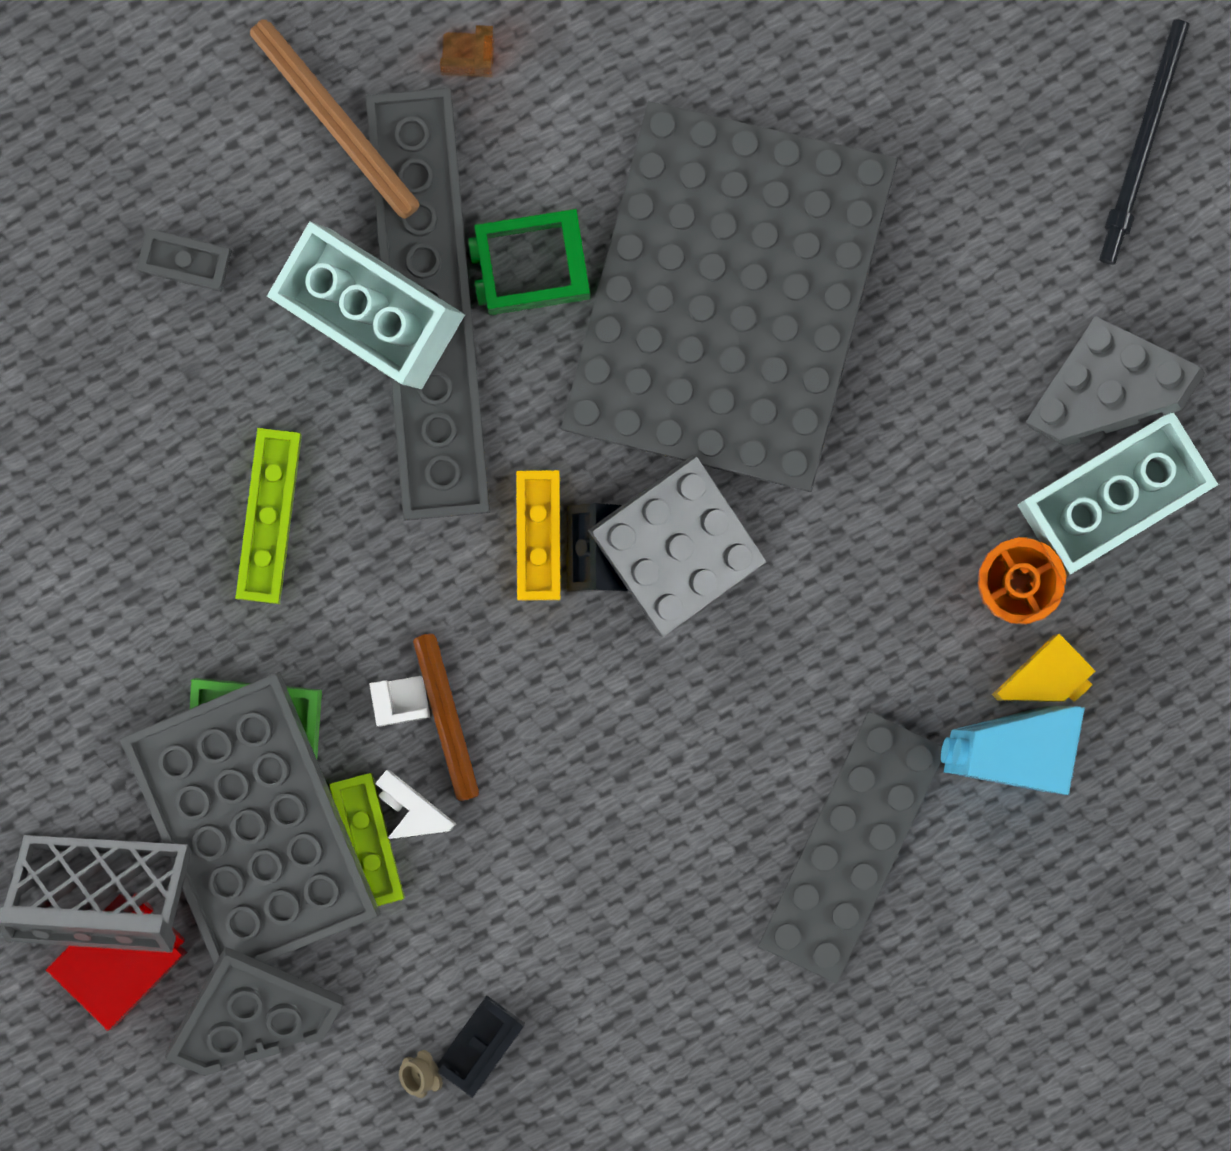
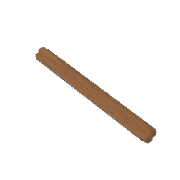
(334, 119)

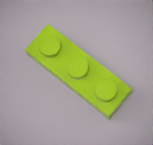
(366, 827)

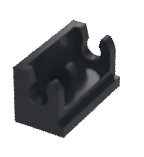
(479, 1046)

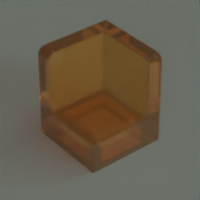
(468, 53)

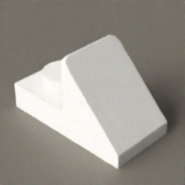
(422, 815)

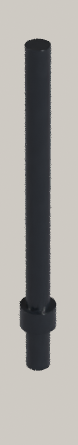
(1120, 219)

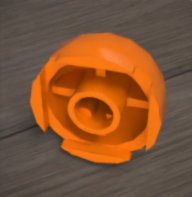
(1021, 580)

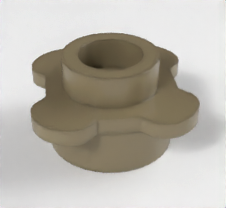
(420, 1074)

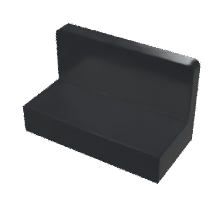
(586, 563)

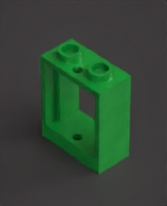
(486, 288)

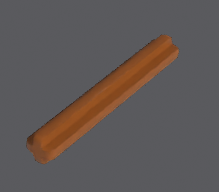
(446, 717)

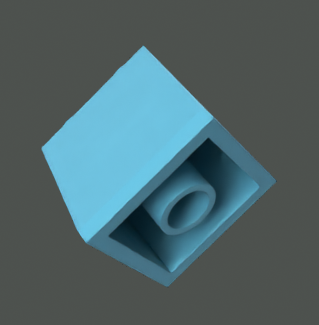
(1018, 750)

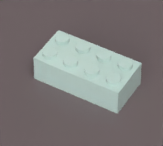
(365, 305)
(1118, 493)

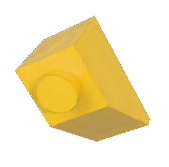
(1048, 675)

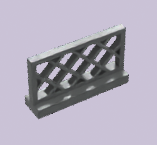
(94, 928)

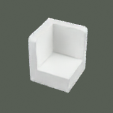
(399, 701)

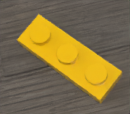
(538, 535)

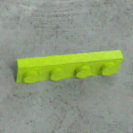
(268, 516)

